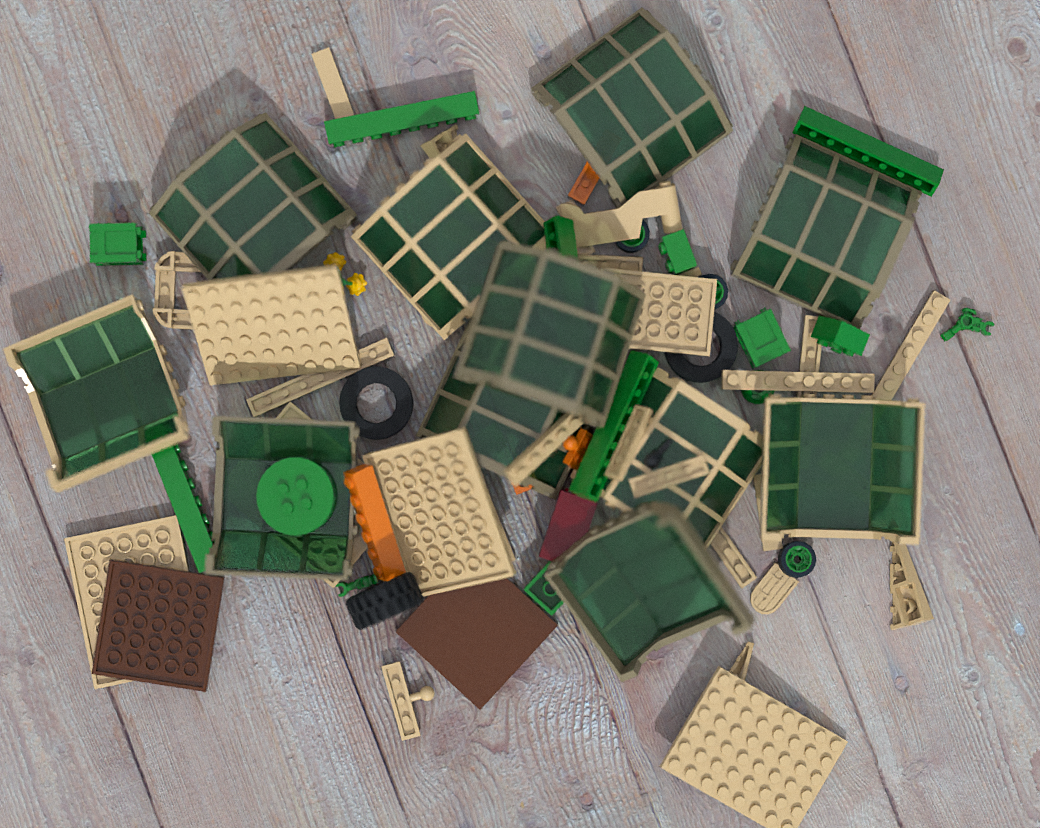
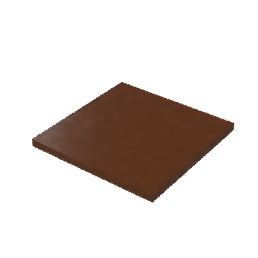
(158, 625)
(477, 635)

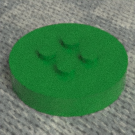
(296, 496)

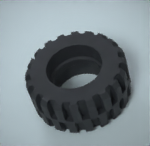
(384, 601)

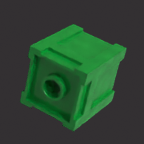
(117, 244)
(761, 338)

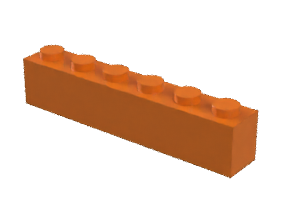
(374, 522)

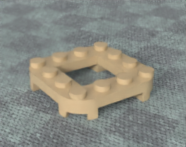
(165, 288)

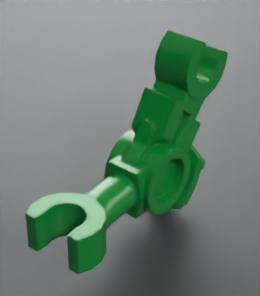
(967, 322)
(359, 583)

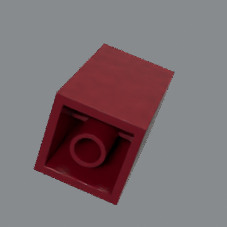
(567, 524)

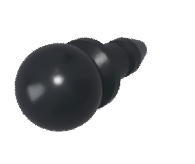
(653, 459)

